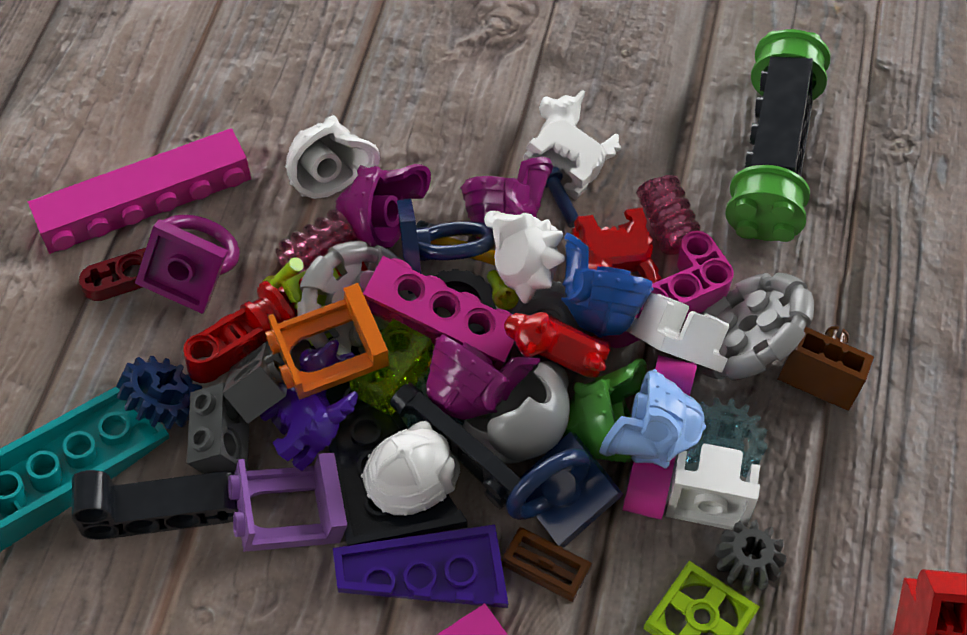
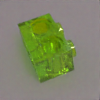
(402, 366)

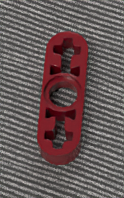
(104, 271)

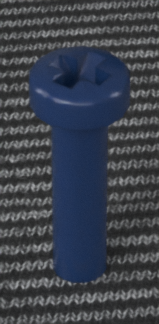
(561, 196)

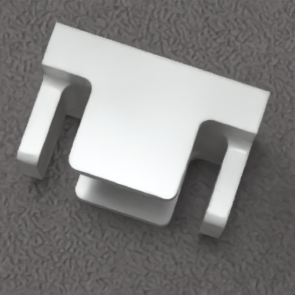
(698, 340)
(715, 491)

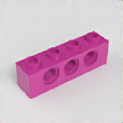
(432, 292)

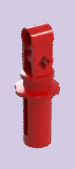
(237, 333)

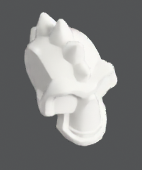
(525, 251)

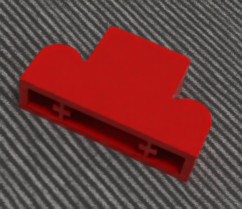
(933, 604)

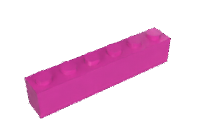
(140, 190)

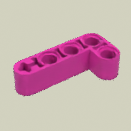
(692, 280)
(650, 482)

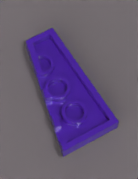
(436, 567)

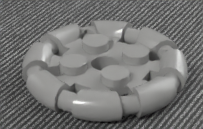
(320, 280)
(779, 311)

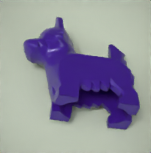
(311, 420)

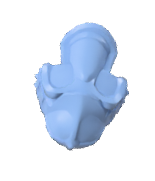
(660, 424)

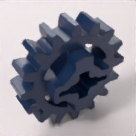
(157, 391)

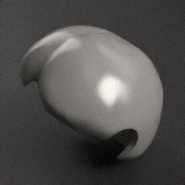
(529, 419)

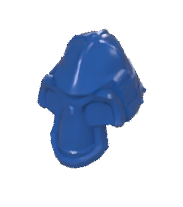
(603, 298)

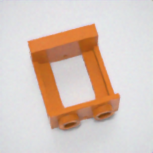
(352, 308)

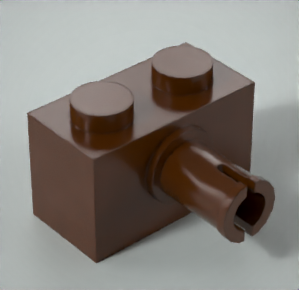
(827, 367)

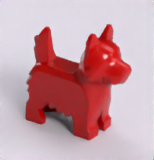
(623, 248)
(558, 342)

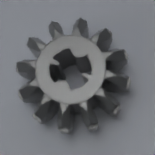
(756, 543)

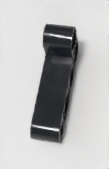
(148, 506)

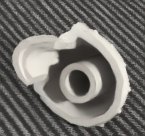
(327, 159)
(410, 471)

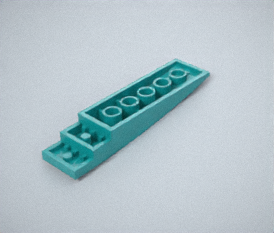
(41, 464)

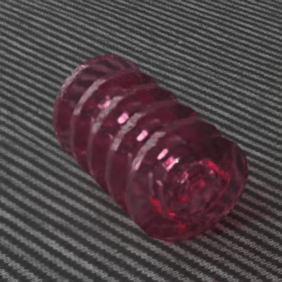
(667, 211)
(316, 239)

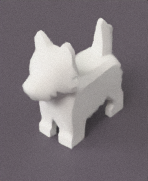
(569, 146)

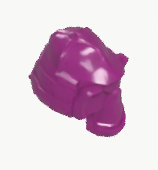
(507, 194)
(373, 197)
(466, 383)

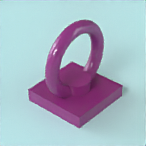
(185, 264)

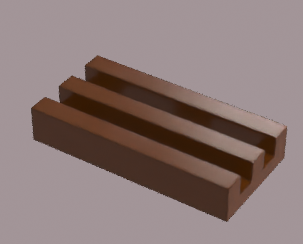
(539, 577)

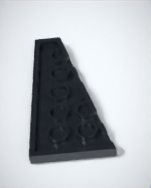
(353, 443)

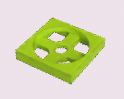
(695, 576)

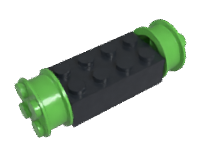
(770, 190)

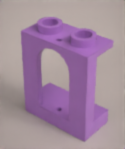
(321, 477)

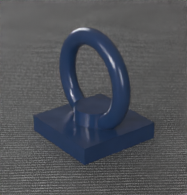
(417, 241)
(564, 491)

